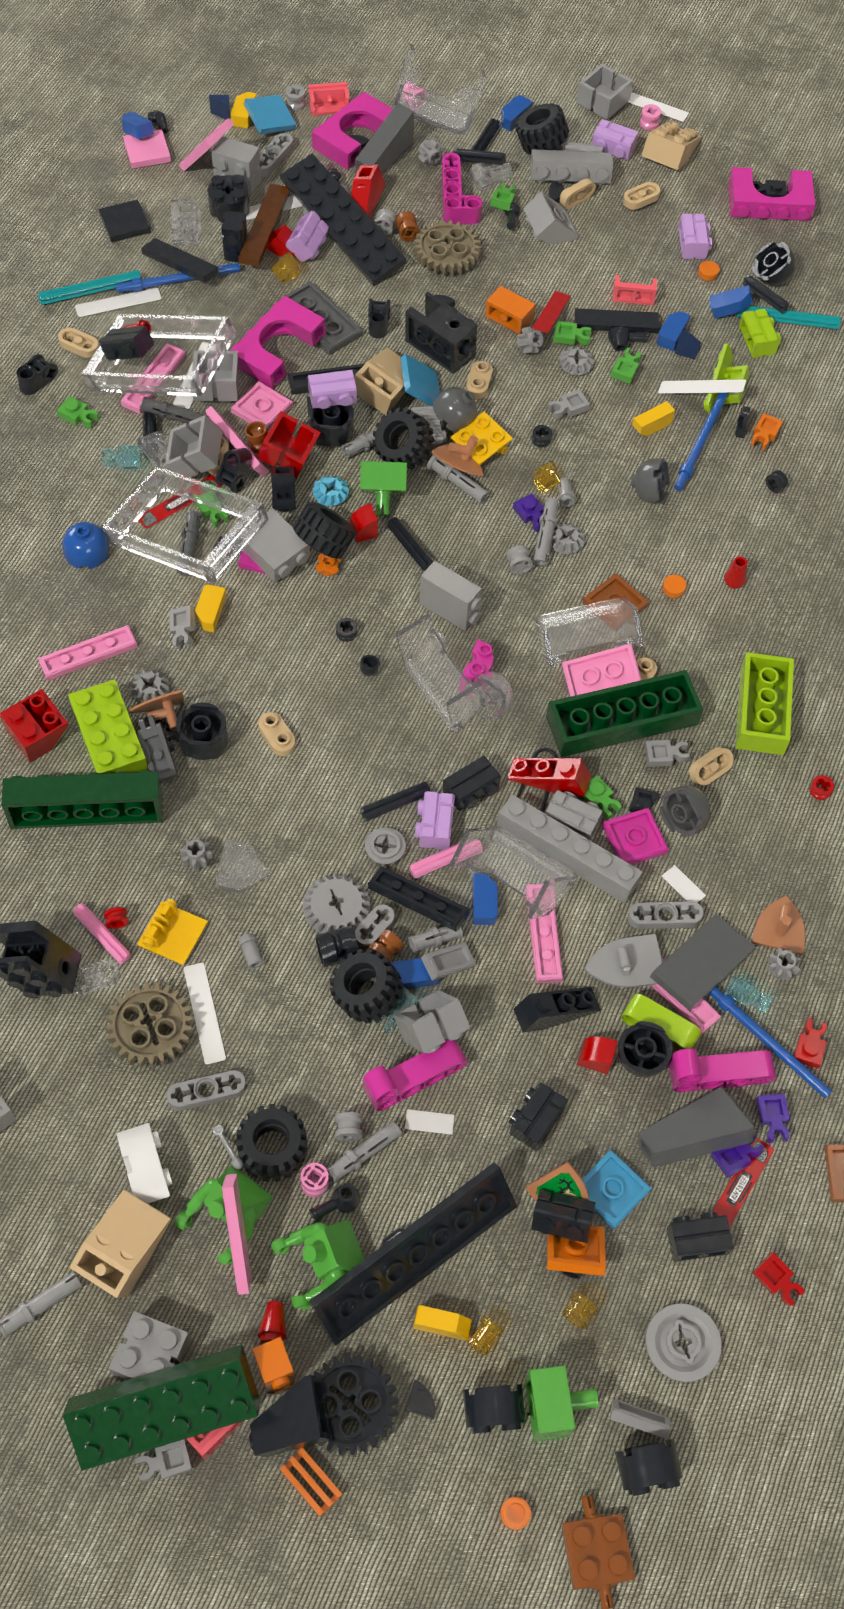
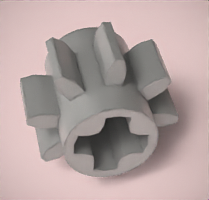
(430, 152)
(530, 340)
(190, 857)
(788, 959)

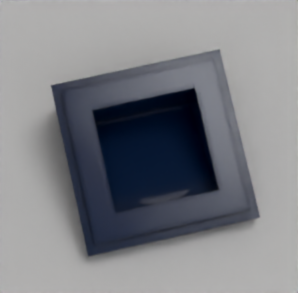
(220, 105)
(687, 345)

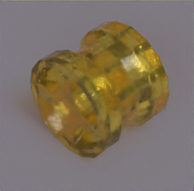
(580, 1310)

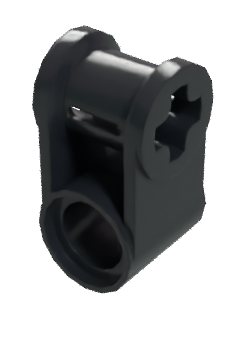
(378, 318)
(34, 374)
(234, 471)

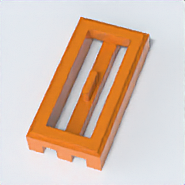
(293, 1461)

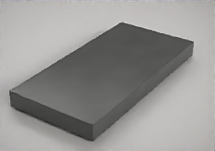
(339, 327)
(702, 962)

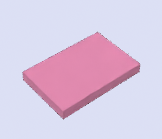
(206, 144)
(601, 670)

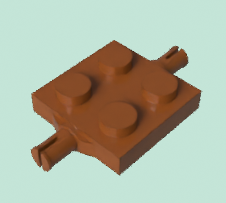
(597, 1552)

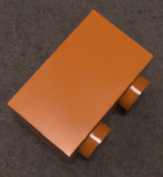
(510, 309)
(274, 1366)

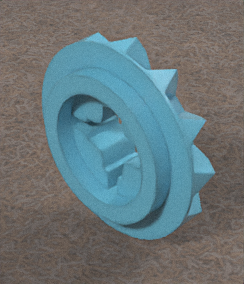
(333, 497)

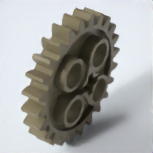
(447, 247)
(125, 1033)

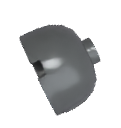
(455, 407)
(651, 480)
(685, 810)

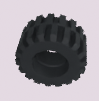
(542, 128)
(390, 430)
(324, 530)
(379, 998)
(266, 1121)

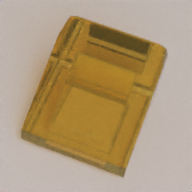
(286, 268)
(546, 476)

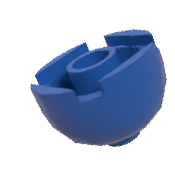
(85, 545)

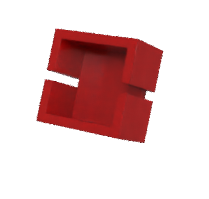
(285, 450)

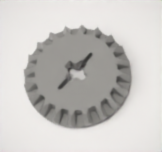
(319, 897)
(694, 1326)

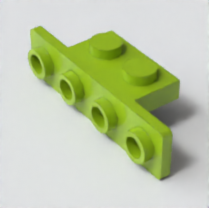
(725, 371)

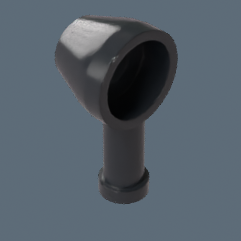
(621, 336)
(338, 1202)

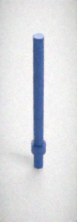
(137, 284)
(687, 468)
(728, 1004)

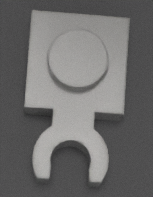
(570, 403)
(181, 622)
(662, 753)
(170, 1461)

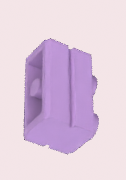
(616, 139)
(694, 236)
(307, 237)
(332, 389)
(436, 820)

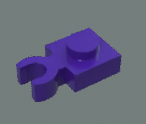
(529, 510)
(774, 1112)
(736, 1158)

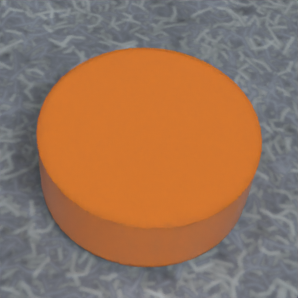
(708, 270)
(674, 586)
(515, 1513)

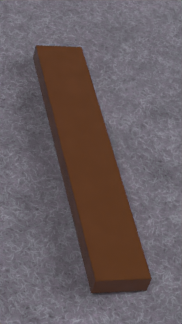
(264, 225)

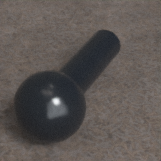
(512, 214)

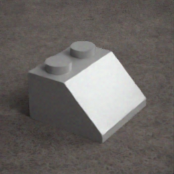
(549, 220)

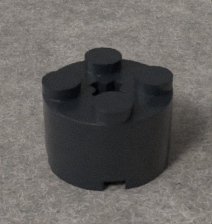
(228, 194)
(334, 423)
(202, 731)
(494, 1407)
(649, 1466)

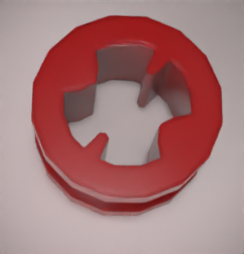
(825, 782)
(116, 918)

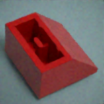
(34, 724)

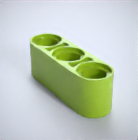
(680, 1031)

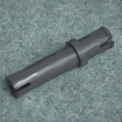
(163, 409)
(190, 536)

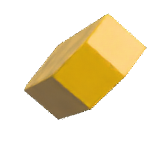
(239, 113)
(654, 419)
(210, 606)
(442, 1322)

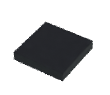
(124, 220)

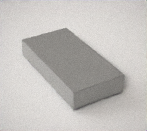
(448, 961)
(640, 1418)

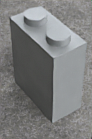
(277, 547)
(450, 596)

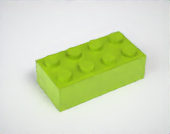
(764, 703)
(107, 729)

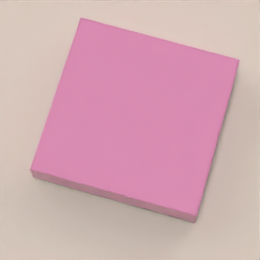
(147, 150)
(261, 405)

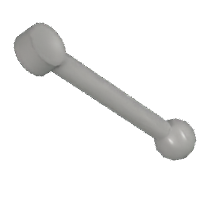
(219, 1132)

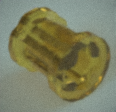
(484, 1336)

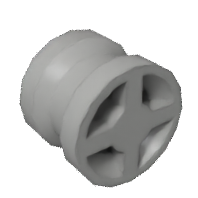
(295, 97)
(385, 220)
(519, 559)
(348, 1126)

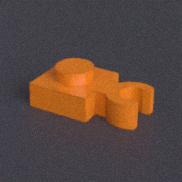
(766, 430)

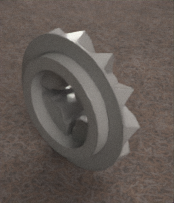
(568, 362)
(566, 545)
(139, 689)
(377, 839)

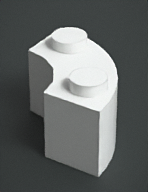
(143, 1163)

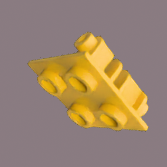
(490, 438)
(172, 932)

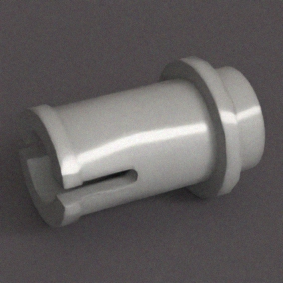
(566, 495)
(249, 946)

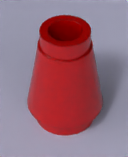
(737, 573)
(273, 1323)

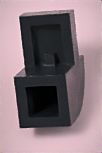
(283, 488)

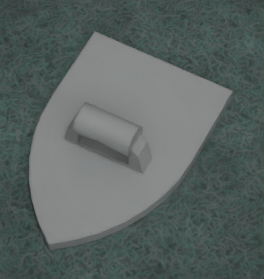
(626, 962)

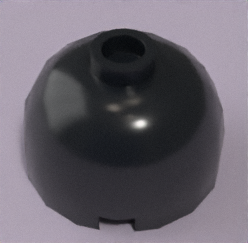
(774, 263)
(644, 1049)

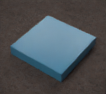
(270, 114)
(419, 380)
(614, 1189)

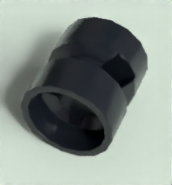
(336, 946)

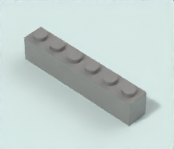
(570, 849)

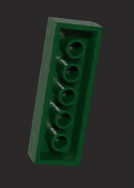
(624, 713)
(82, 800)
(161, 1407)

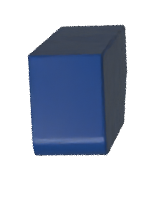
(514, 110)
(137, 125)
(730, 301)
(671, 330)
(484, 900)
(414, 974)

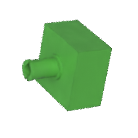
(383, 480)
(553, 1404)

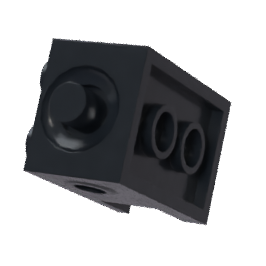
(441, 333)
(37, 960)

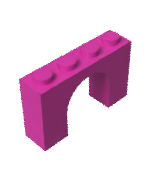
(330, 136)
(749, 203)
(283, 318)

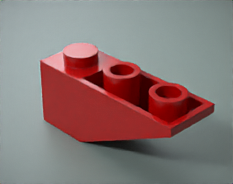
(368, 187)
(551, 774)

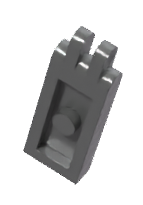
(156, 749)

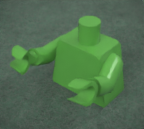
(253, 1202)
(330, 1250)

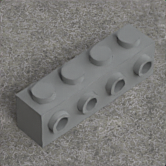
(571, 166)

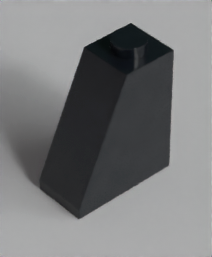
(293, 1420)

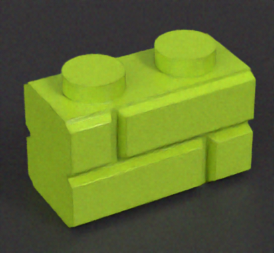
(759, 333)

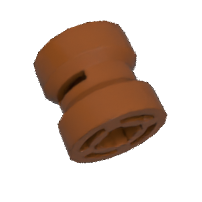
(407, 226)
(256, 433)
(387, 944)

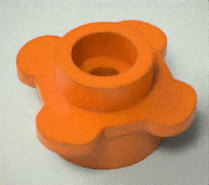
(327, 569)

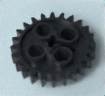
(368, 1384)

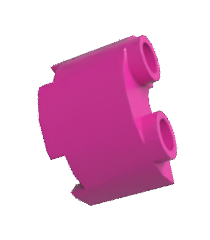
(481, 661)

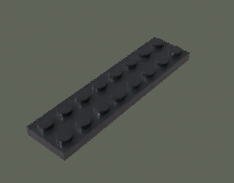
(347, 221)
(413, 1254)

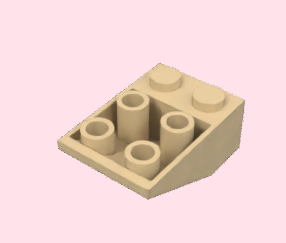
(670, 145)
(381, 381)
(121, 1245)

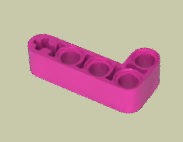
(457, 207)
(724, 1070)
(406, 1079)

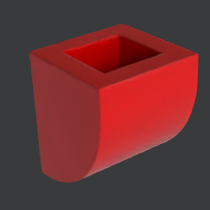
(278, 241)
(364, 523)
(597, 1053)

